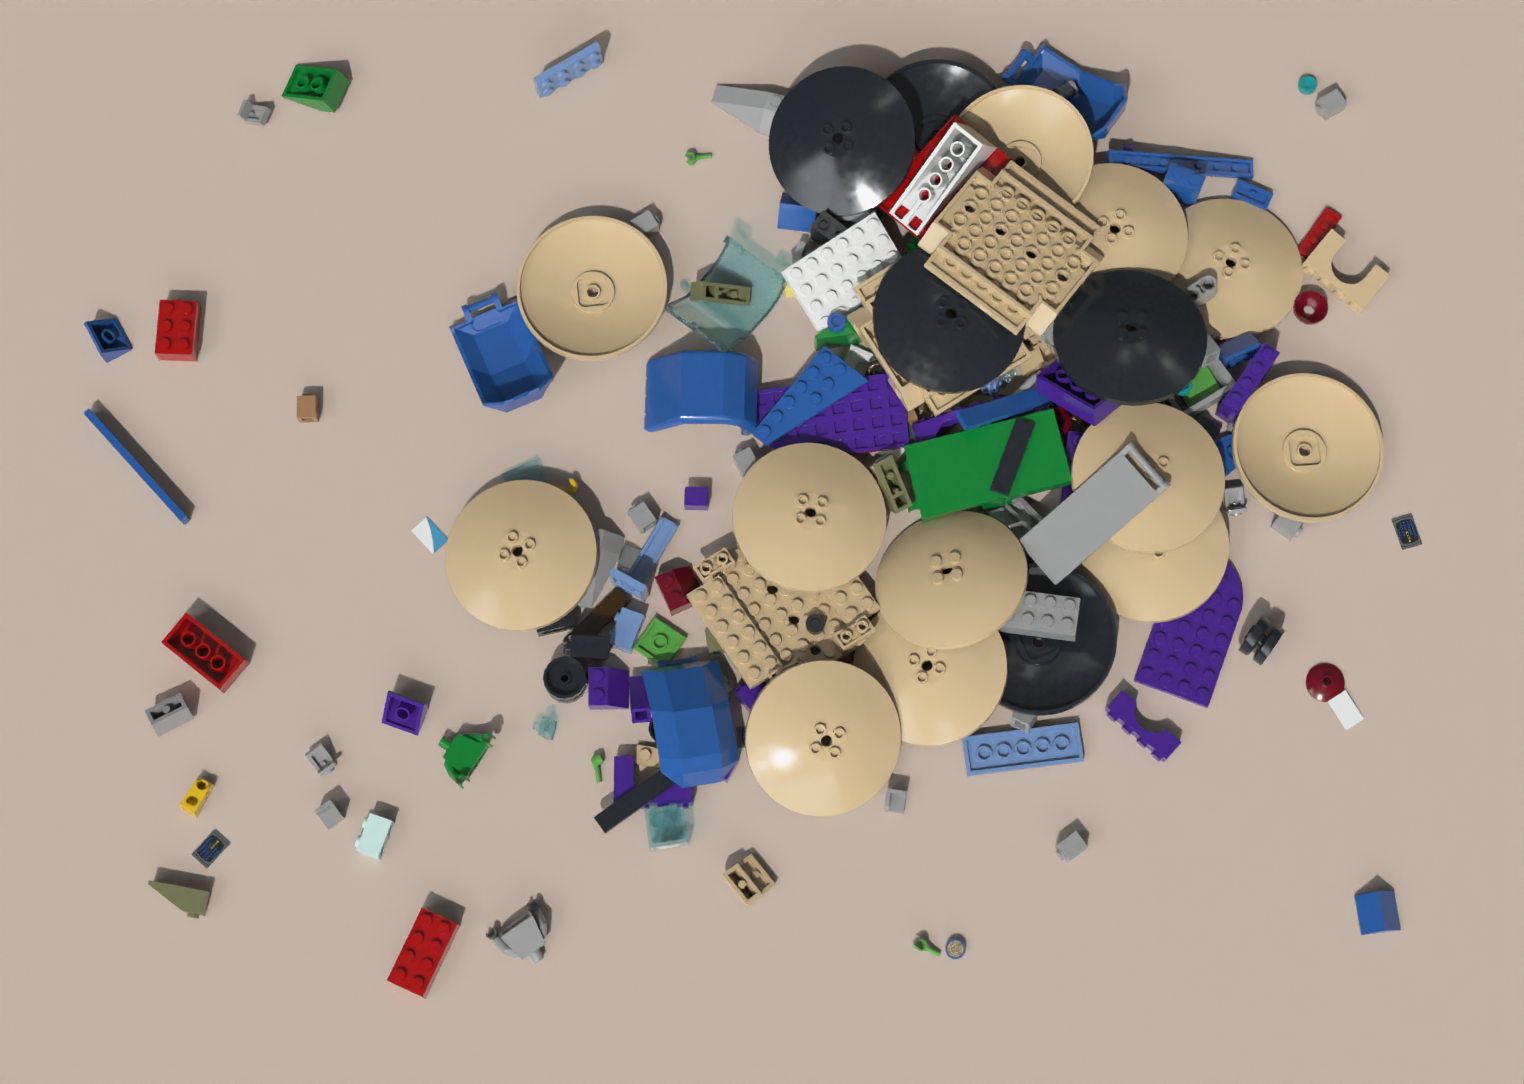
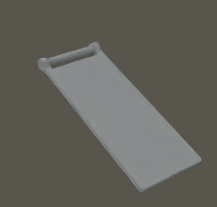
(1092, 515)

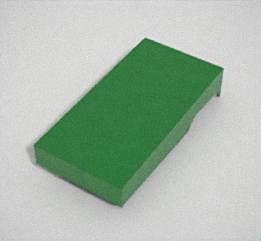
(960, 467)

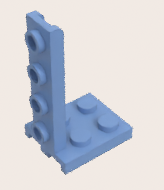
(634, 580)

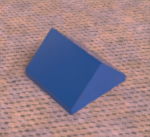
(794, 215)
(108, 338)
(1238, 350)
(1377, 912)

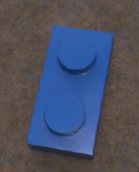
(1252, 194)

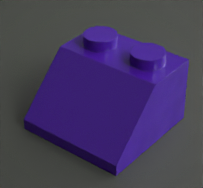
(608, 688)

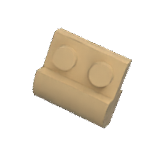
(748, 880)

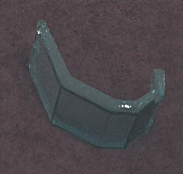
(726, 324)

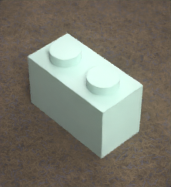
(374, 836)

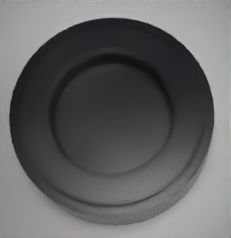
(815, 624)

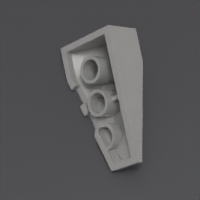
(749, 106)
(609, 553)

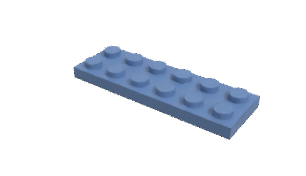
(1021, 751)

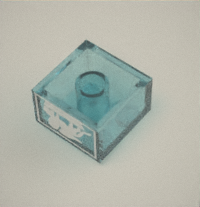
(666, 827)

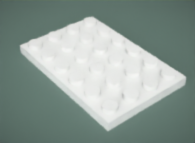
(827, 275)

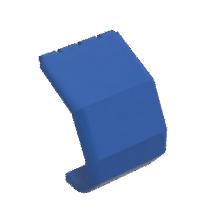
(701, 390)

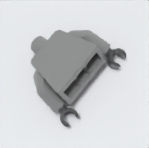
(523, 936)

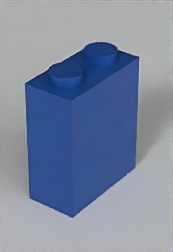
(1184, 183)

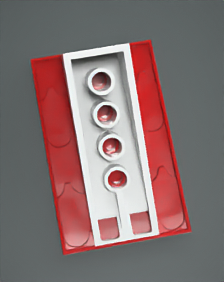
(941, 173)

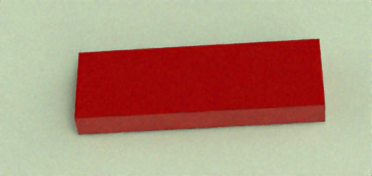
(1327, 221)

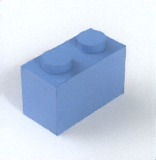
(626, 630)

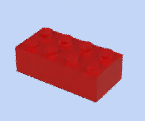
(205, 653)
(423, 953)

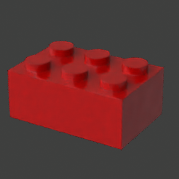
(178, 330)

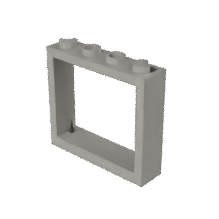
(1225, 381)

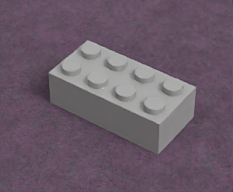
(1045, 617)

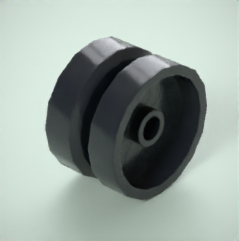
(1260, 639)
(554, 676)

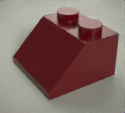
(675, 586)

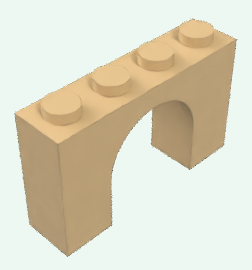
(1354, 295)

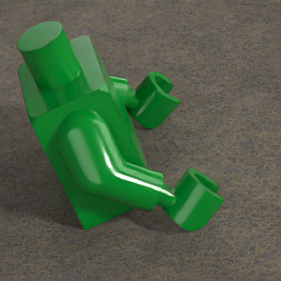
(464, 754)

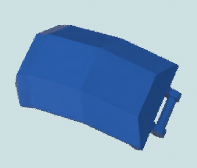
(1097, 99)
(501, 355)
(691, 720)

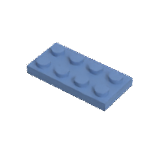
(567, 70)

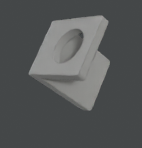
(1000, 515)

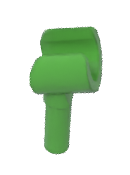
(696, 157)
(596, 761)
(923, 946)

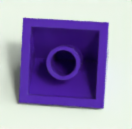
(404, 713)

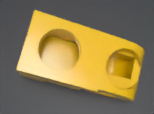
(196, 797)

